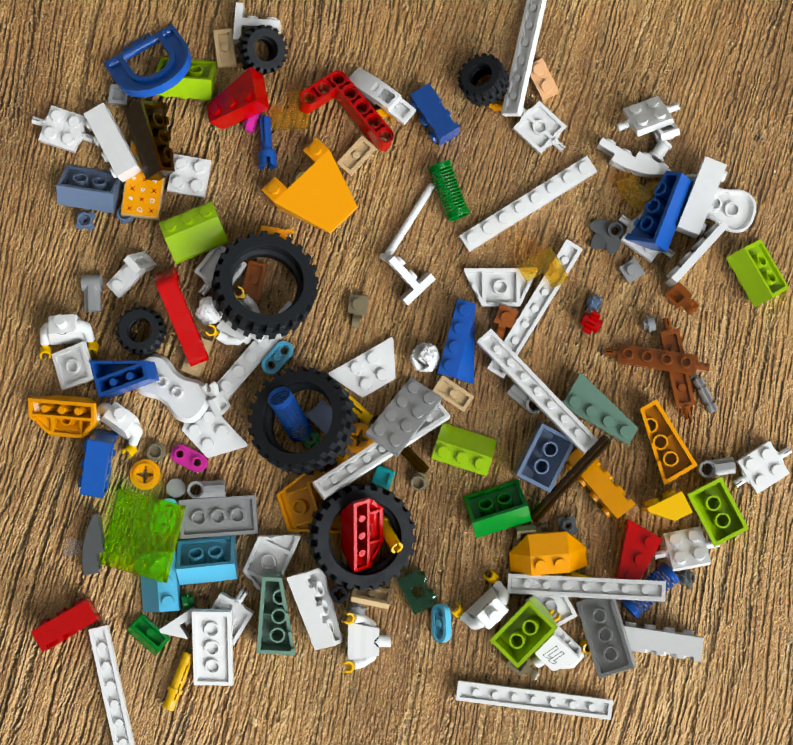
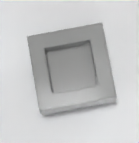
(117, 97)
(631, 270)

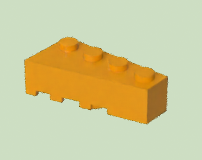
(667, 446)
(601, 487)

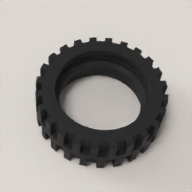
(276, 249)
(334, 441)
(379, 573)

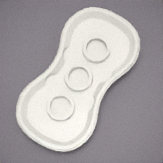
(733, 207)
(177, 392)

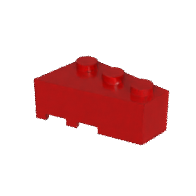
(239, 100)
(635, 551)
(65, 624)

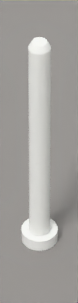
(408, 222)

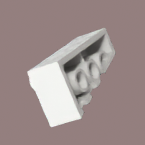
(316, 607)
(664, 641)

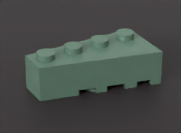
(598, 411)
(274, 624)

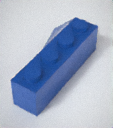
(662, 213)
(459, 349)

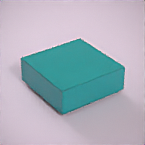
(382, 477)

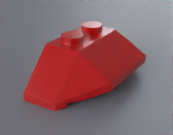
(361, 532)

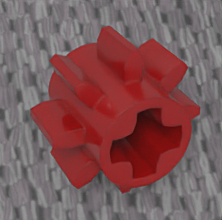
(591, 322)

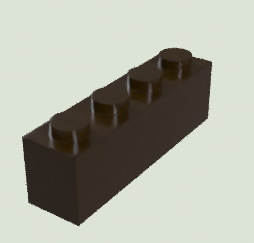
(151, 138)

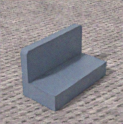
(321, 416)

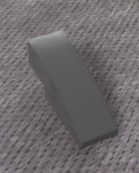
(93, 546)

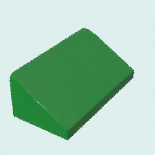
(148, 634)

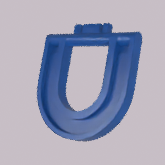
(157, 83)

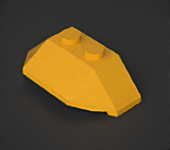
(63, 415)
(547, 554)

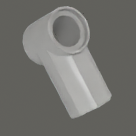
(92, 287)
(521, 398)
(716, 467)
(209, 489)

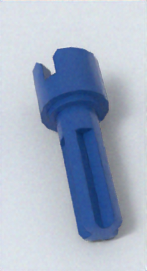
(266, 153)

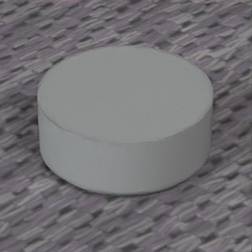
(176, 488)

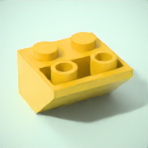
(670, 506)

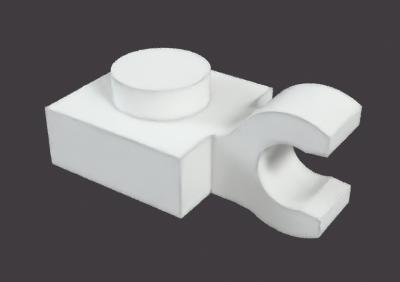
(218, 400)

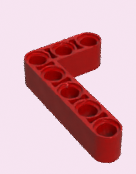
(350, 105)
(181, 318)

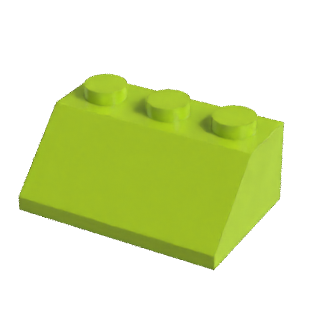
(196, 84)
(193, 232)
(757, 273)
(464, 449)
(717, 511)
(525, 632)

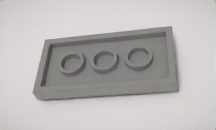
(403, 416)
(219, 517)
(606, 636)

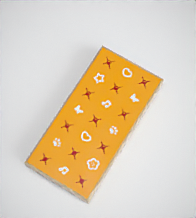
(141, 196)

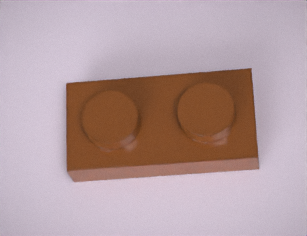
(255, 279)

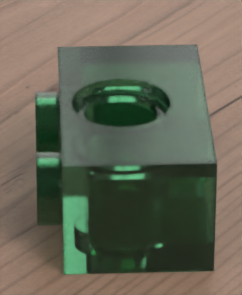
(421, 602)

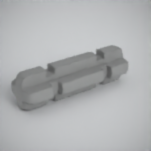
(705, 394)

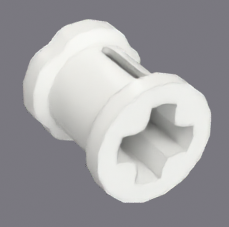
(660, 150)

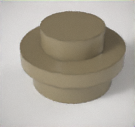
(156, 451)
(419, 481)

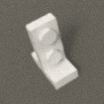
(243, 24)
(131, 272)
(409, 278)

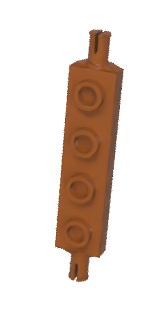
(657, 359)
(679, 382)

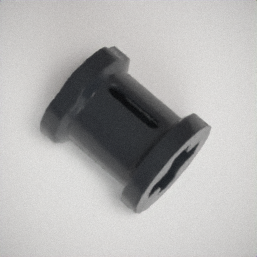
(343, 598)

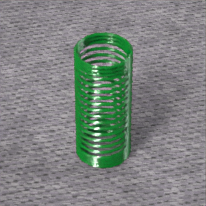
(457, 212)

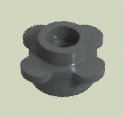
(571, 521)
(687, 578)

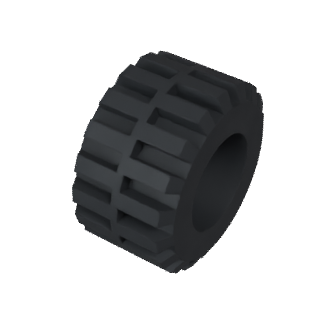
(271, 39)
(477, 68)
(125, 326)

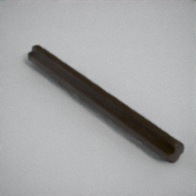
(569, 479)

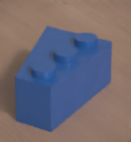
(434, 115)
(119, 377)
(97, 463)

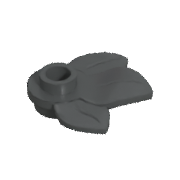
(603, 236)

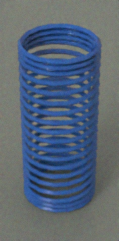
(285, 405)
(630, 605)

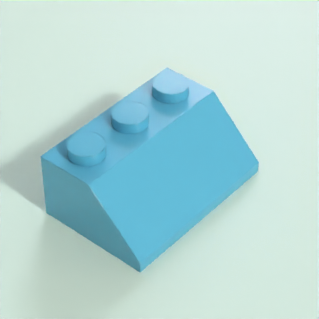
(206, 560)
(162, 596)

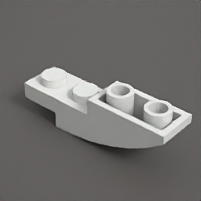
(382, 95)
(640, 165)

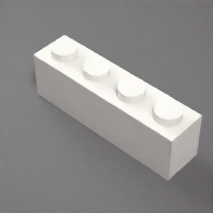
(112, 142)
(701, 196)

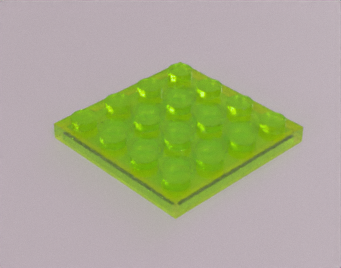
(143, 535)

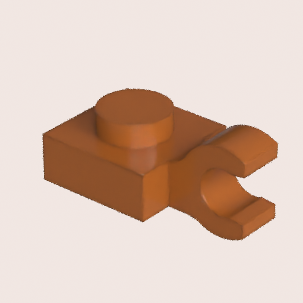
(679, 296)
(505, 318)

